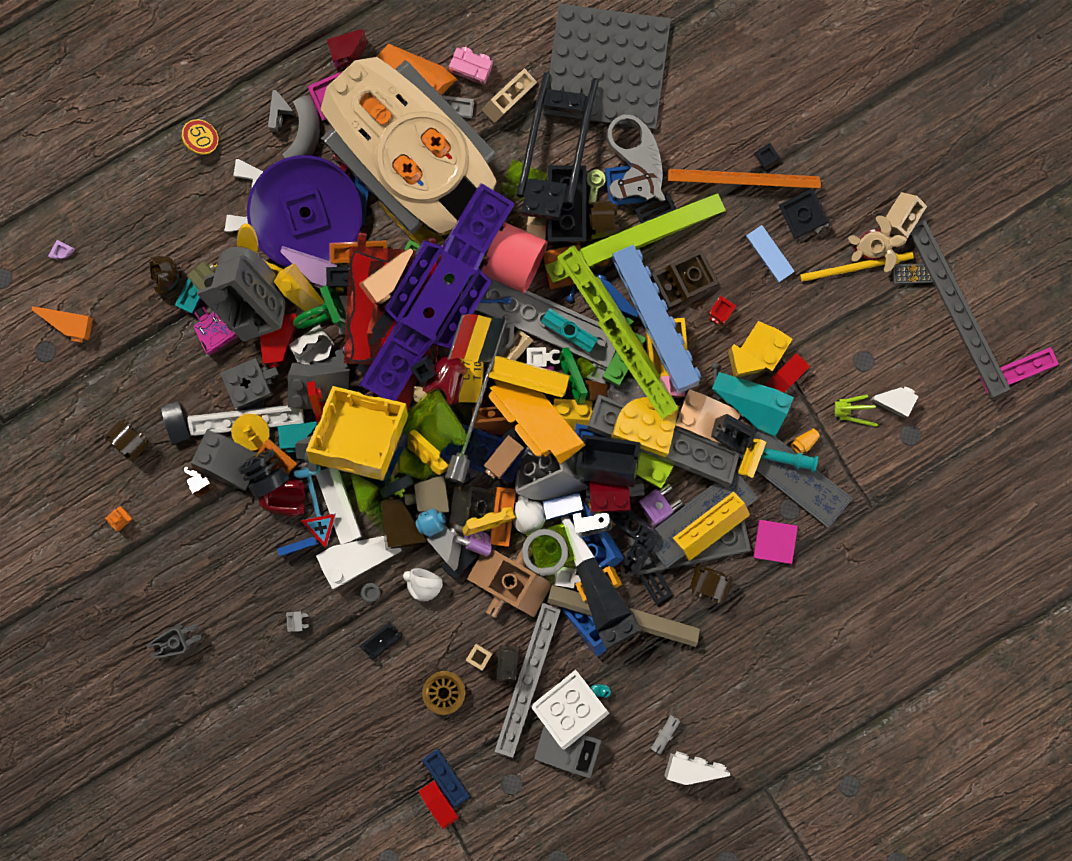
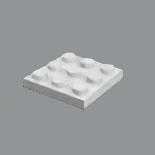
(569, 709)

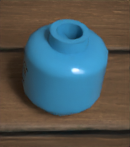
(430, 522)

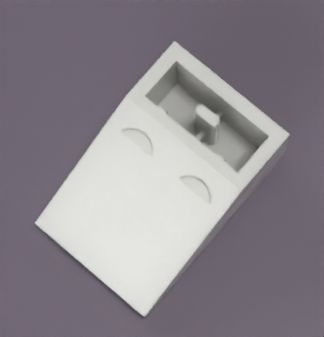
(690, 771)

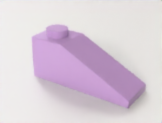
(311, 266)

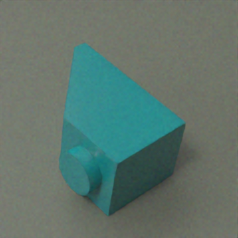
(293, 433)

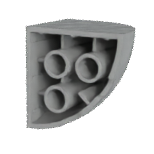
(546, 478)

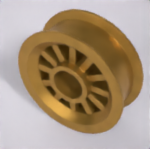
(435, 707)

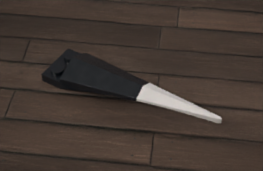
(608, 609)

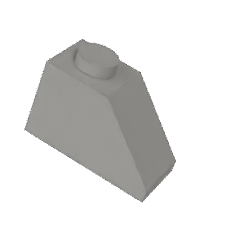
(446, 546)

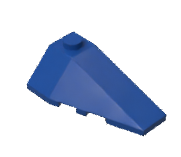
(600, 544)

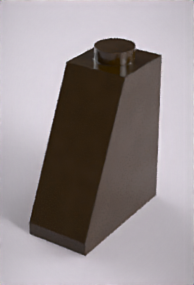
(398, 525)

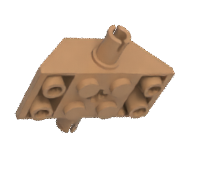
(525, 594)

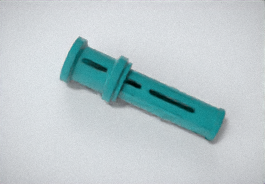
(798, 461)

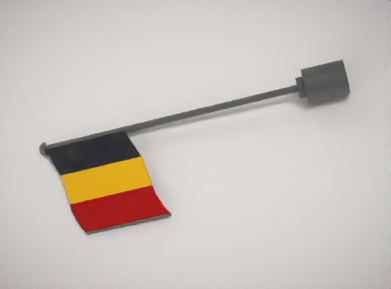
(476, 341)

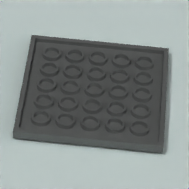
(619, 51)

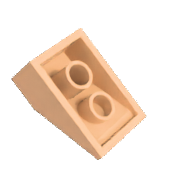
(385, 279)
(700, 412)

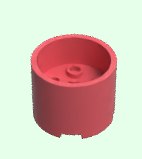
(514, 257)

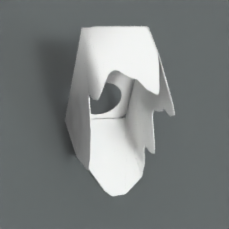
(320, 349)

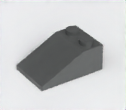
(324, 378)
(220, 459)

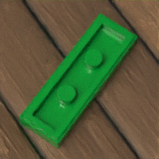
(576, 382)

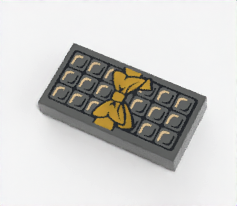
(910, 274)

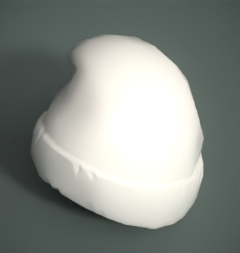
(528, 515)
(422, 584)

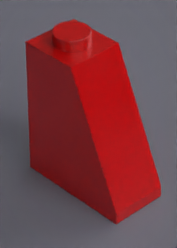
(276, 343)

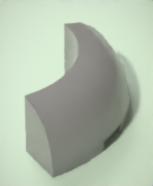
(309, 128)

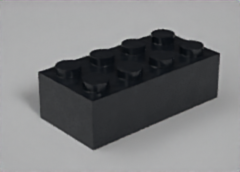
(572, 222)

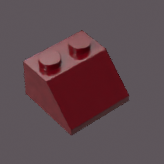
(347, 48)

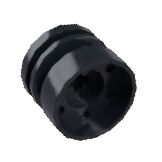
(261, 470)

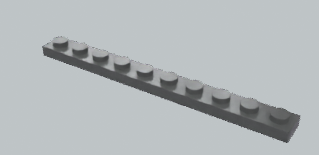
(958, 309)

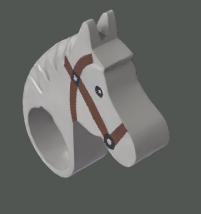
(645, 174)

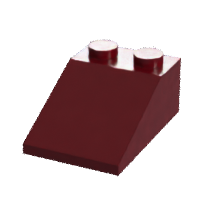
(609, 497)

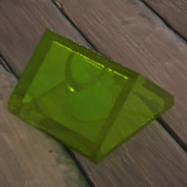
(365, 492)
(548, 550)

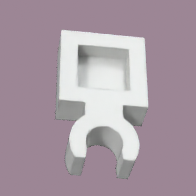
(538, 356)
(566, 577)

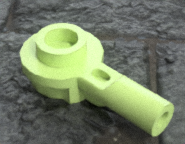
(595, 180)

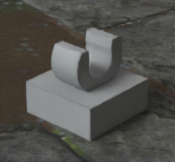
(294, 621)

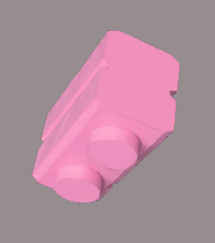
(471, 65)

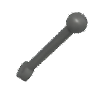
(715, 366)

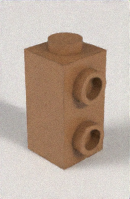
(503, 457)

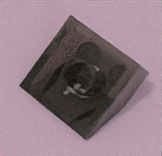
(471, 503)

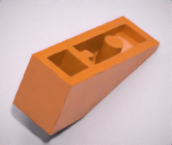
(70, 324)

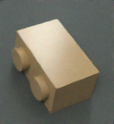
(905, 214)

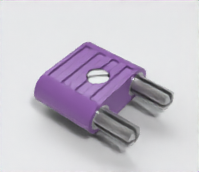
(656, 506)
(476, 542)

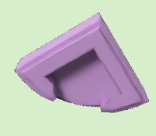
(60, 251)

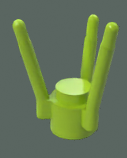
(843, 408)

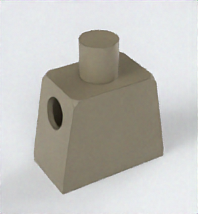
(429, 495)

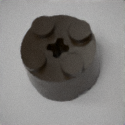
(601, 220)
(126, 440)
(710, 583)

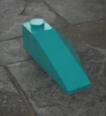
(759, 404)

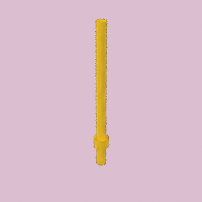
(853, 267)

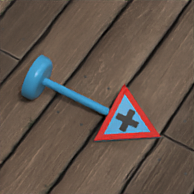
(320, 525)

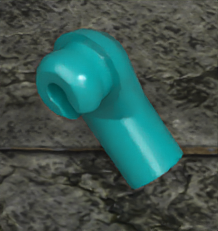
(601, 690)

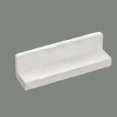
(339, 503)

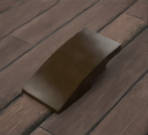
(684, 279)

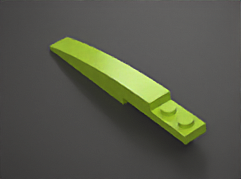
(643, 234)
(618, 332)

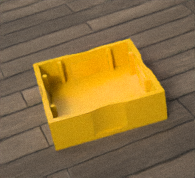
(357, 433)

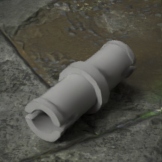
(665, 734)

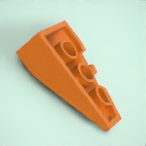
(433, 73)

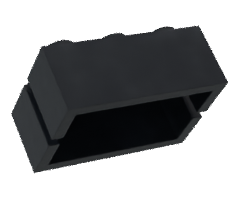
(608, 461)

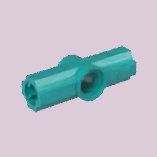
(559, 323)

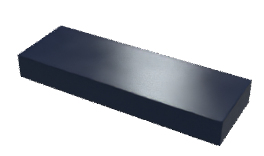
(445, 778)

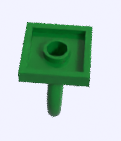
(331, 309)

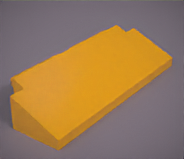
(537, 420)

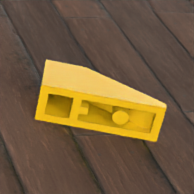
(297, 288)

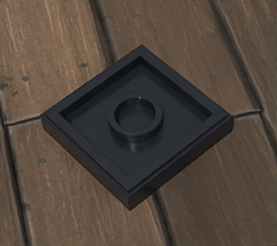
(804, 213)

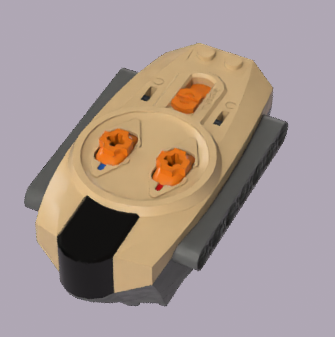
(405, 143)

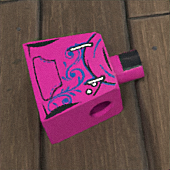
(212, 331)

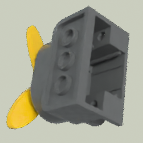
(244, 289)

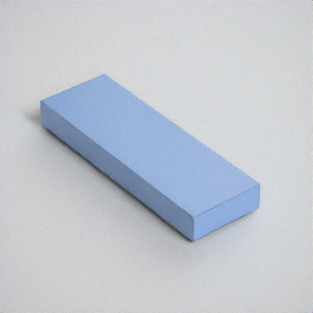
(770, 254)

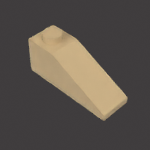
(509, 95)

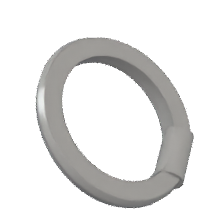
(548, 570)

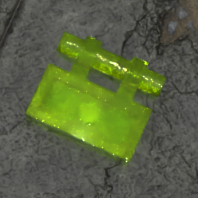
(514, 174)

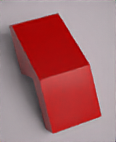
(788, 373)
(438, 804)

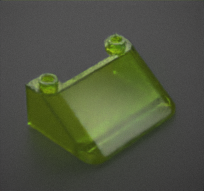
(437, 424)

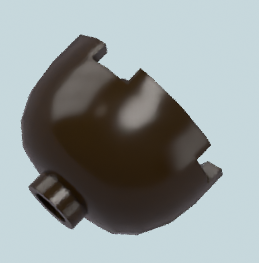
(165, 274)

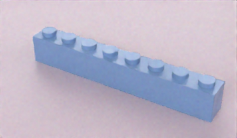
(655, 319)

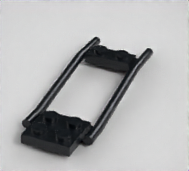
(542, 197)

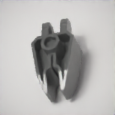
(174, 641)

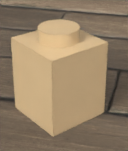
(479, 656)

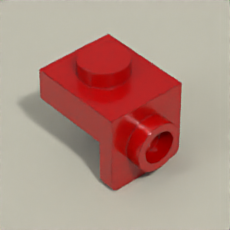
(721, 311)

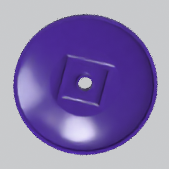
(301, 183)

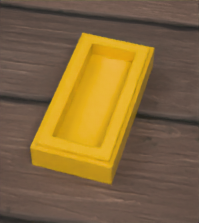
(752, 458)

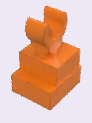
(118, 518)

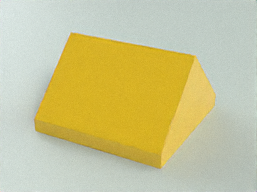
(744, 363)

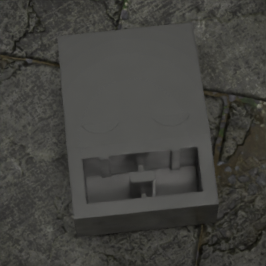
(576, 758)

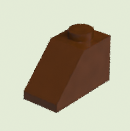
(593, 388)

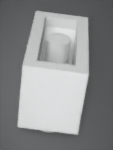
(897, 401)

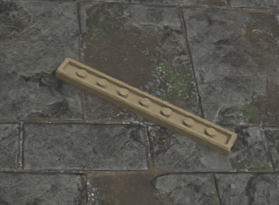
(647, 622)

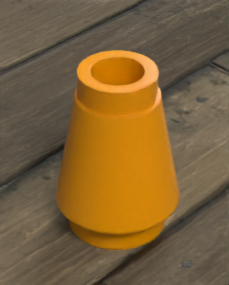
(805, 441)

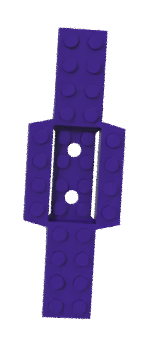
(460, 257)

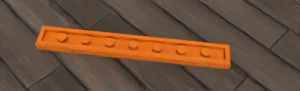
(744, 178)

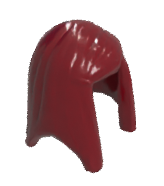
(448, 378)
(286, 499)

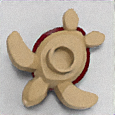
(878, 244)

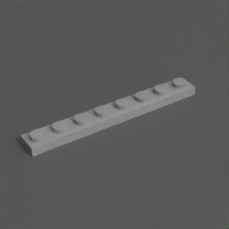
(527, 680)

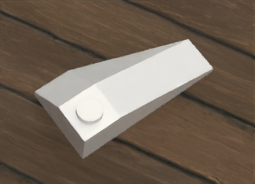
(352, 559)

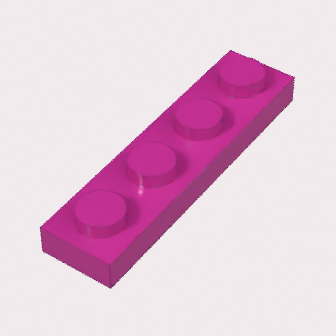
(1027, 366)

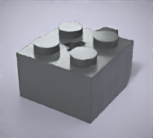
(258, 388)

